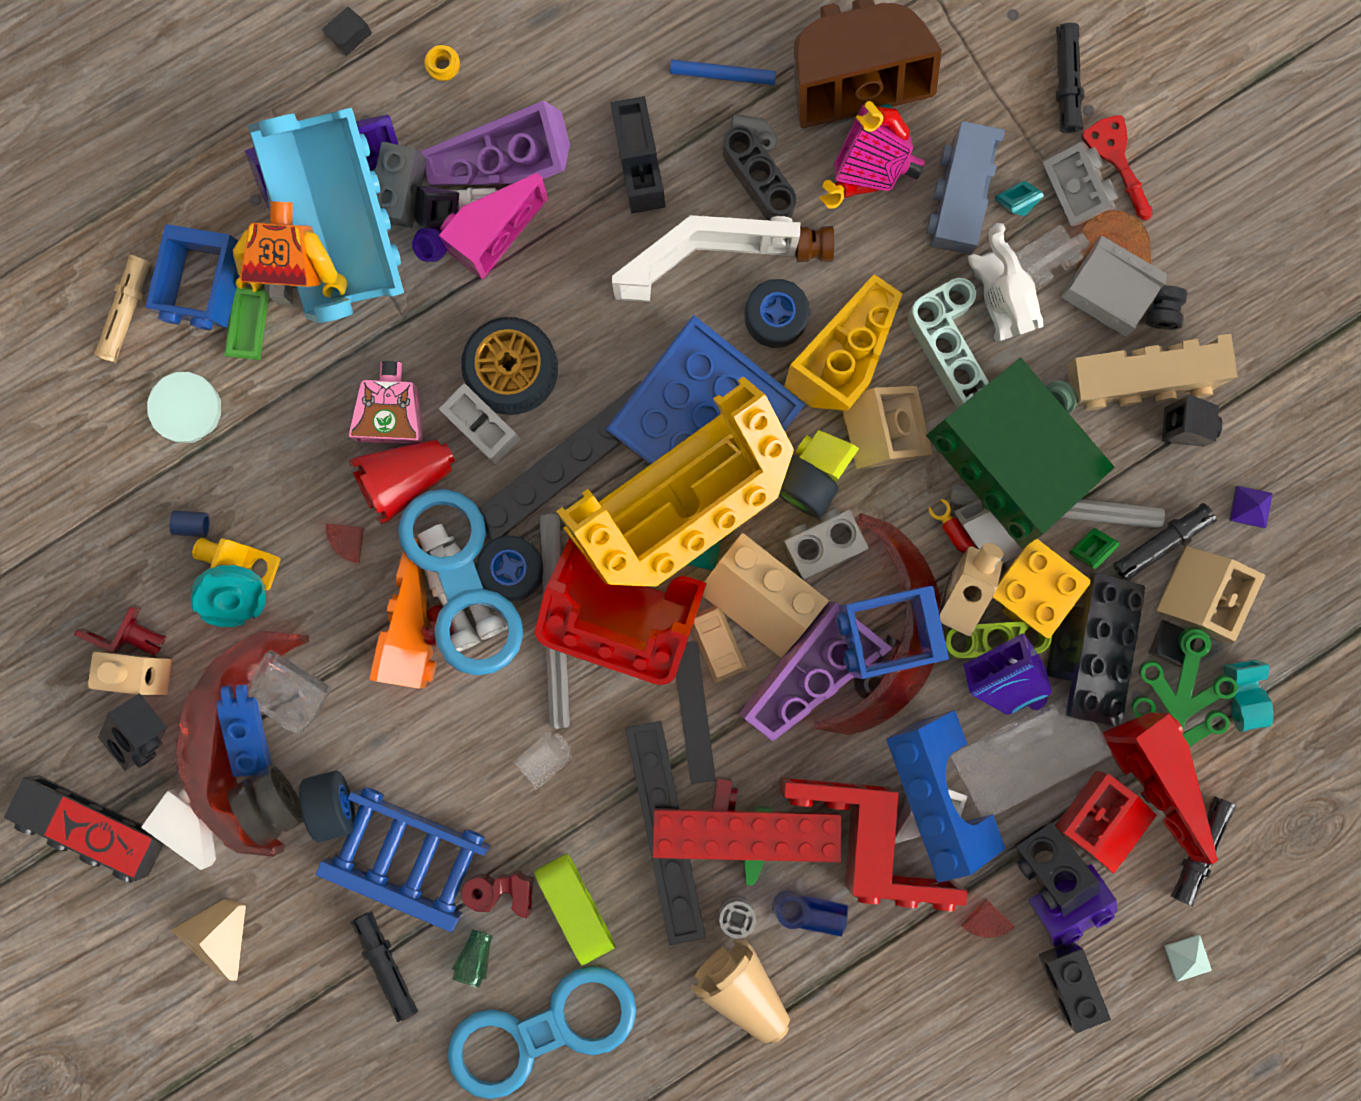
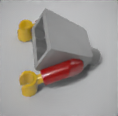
(975, 527)

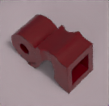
(484, 892)

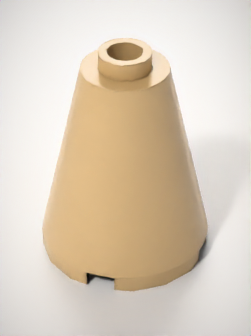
(742, 992)

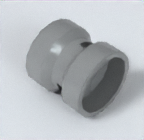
(735, 910)

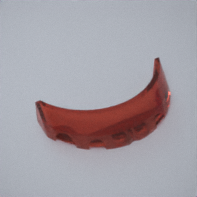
(899, 686)
(201, 745)

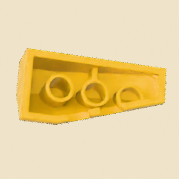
(845, 353)

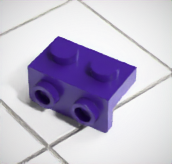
(1069, 929)

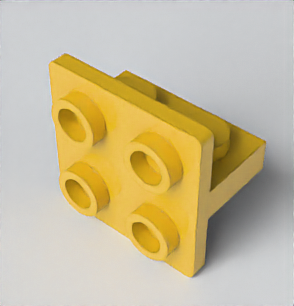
(1040, 588)

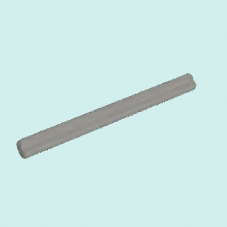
(1087, 510)
(556, 661)

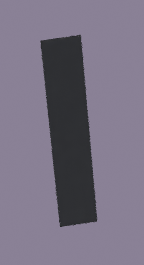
(695, 716)

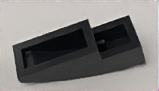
(638, 154)

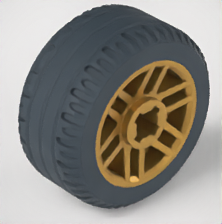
(489, 354)

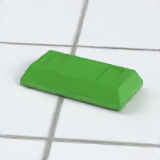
(247, 324)

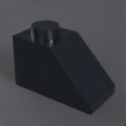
(1191, 422)

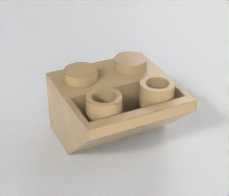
(1210, 593)

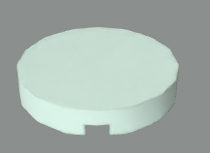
(184, 407)

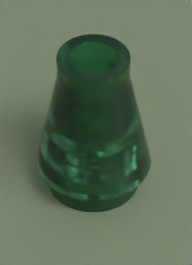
(473, 960)

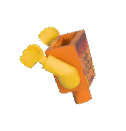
(284, 254)

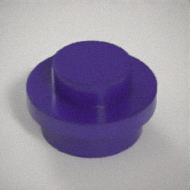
(428, 245)

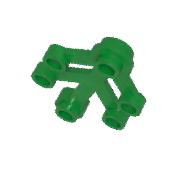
(1183, 704)

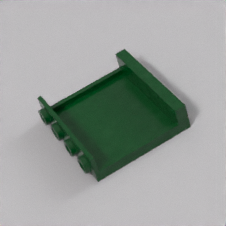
(1020, 453)

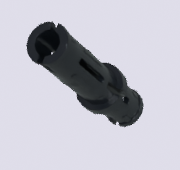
(1070, 90)
(1176, 534)
(1194, 871)
(387, 973)

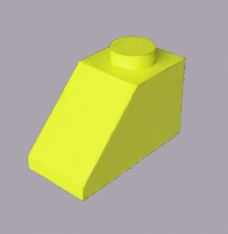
(827, 453)

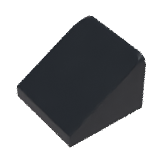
(347, 30)
(434, 206)
(1166, 644)

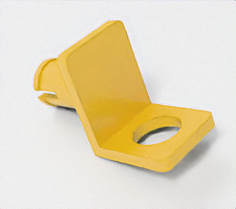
(234, 553)

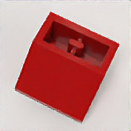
(1106, 820)

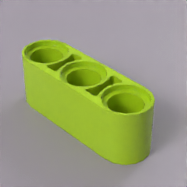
(978, 644)
(574, 909)

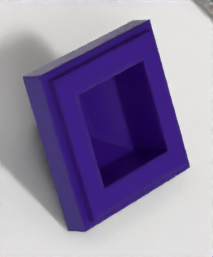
(1250, 507)

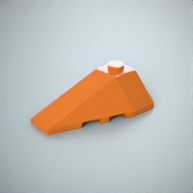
(401, 651)

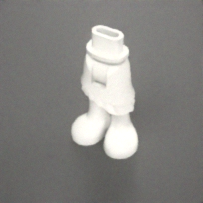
(438, 544)

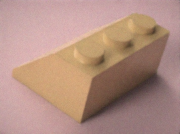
(763, 595)

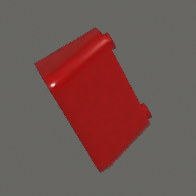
(617, 625)

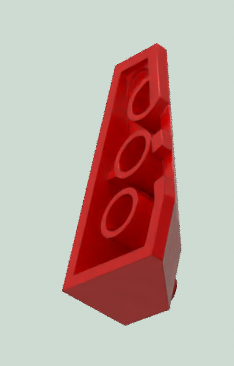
(1163, 765)

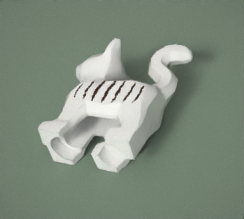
(1007, 288)

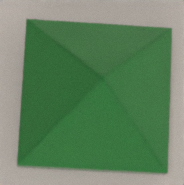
(1094, 548)

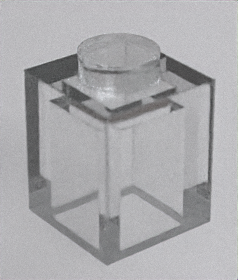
(544, 758)

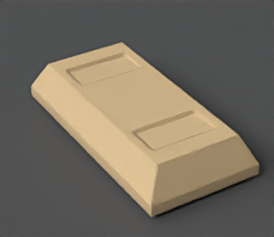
(717, 644)

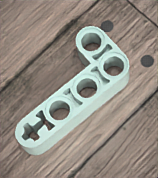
(944, 327)

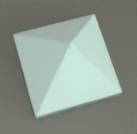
(1187, 958)

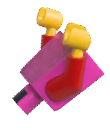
(872, 155)

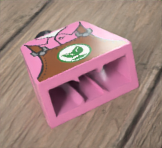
(387, 409)

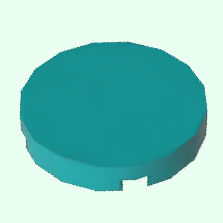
(228, 595)

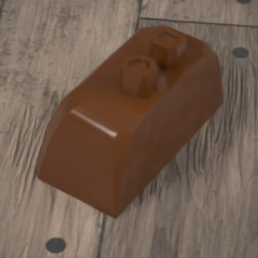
(863, 56)

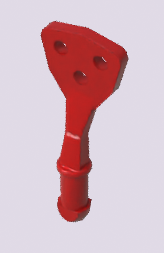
(1116, 156)

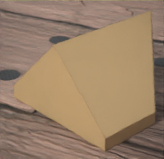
(216, 936)

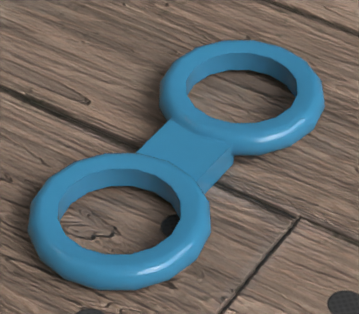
(460, 582)
(541, 1032)

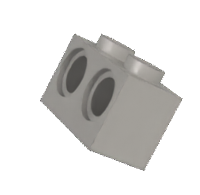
(479, 423)
(828, 552)

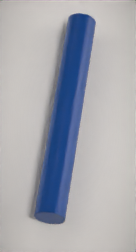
(722, 72)

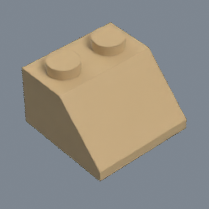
(887, 427)

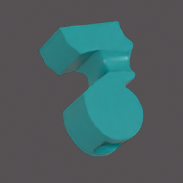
(1251, 704)

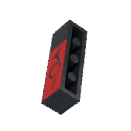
(83, 827)

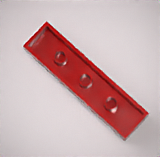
(747, 835)

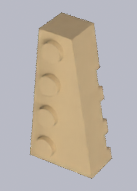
(1152, 373)

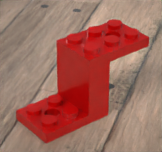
(873, 844)

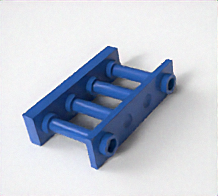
(375, 882)

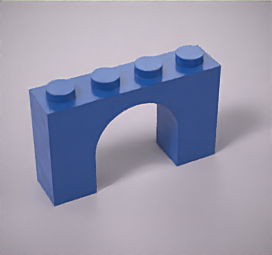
(921, 756)

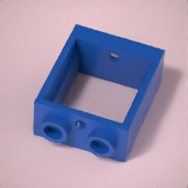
(169, 270)
(927, 623)

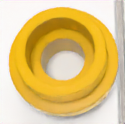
(438, 54)

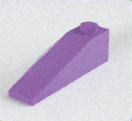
(502, 150)

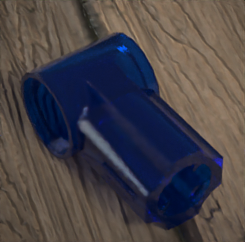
(813, 913)

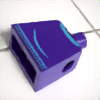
(1009, 677)

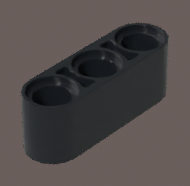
(758, 159)

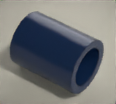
(189, 523)

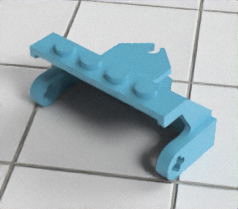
(327, 177)

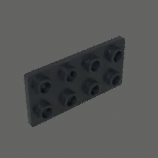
(1097, 649)

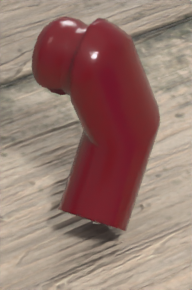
(428, 634)

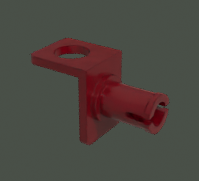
(129, 633)

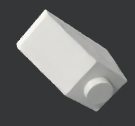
(181, 830)

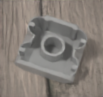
(1114, 286)

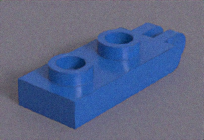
(242, 731)

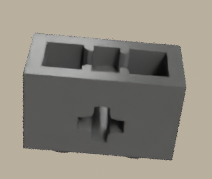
(399, 174)

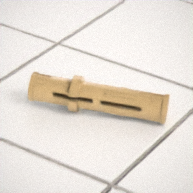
(120, 315)

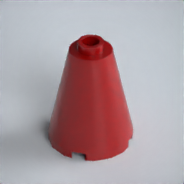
(400, 474)

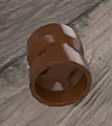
(815, 244)

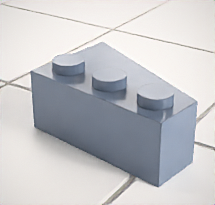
(964, 188)

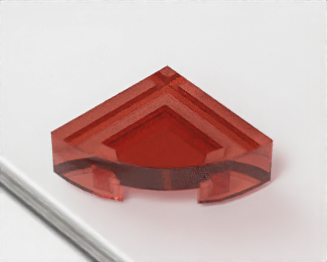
(346, 540)
(987, 922)

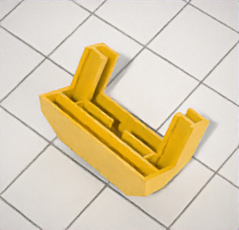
(686, 495)

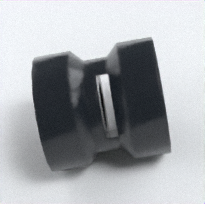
(1167, 308)

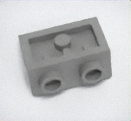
(1080, 183)

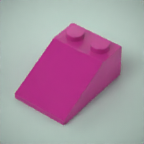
(491, 224)

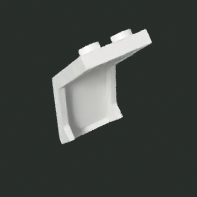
(703, 233)

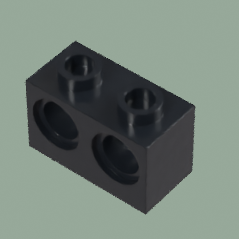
(132, 733)
(1063, 866)
(1074, 987)

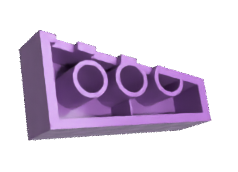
(807, 674)

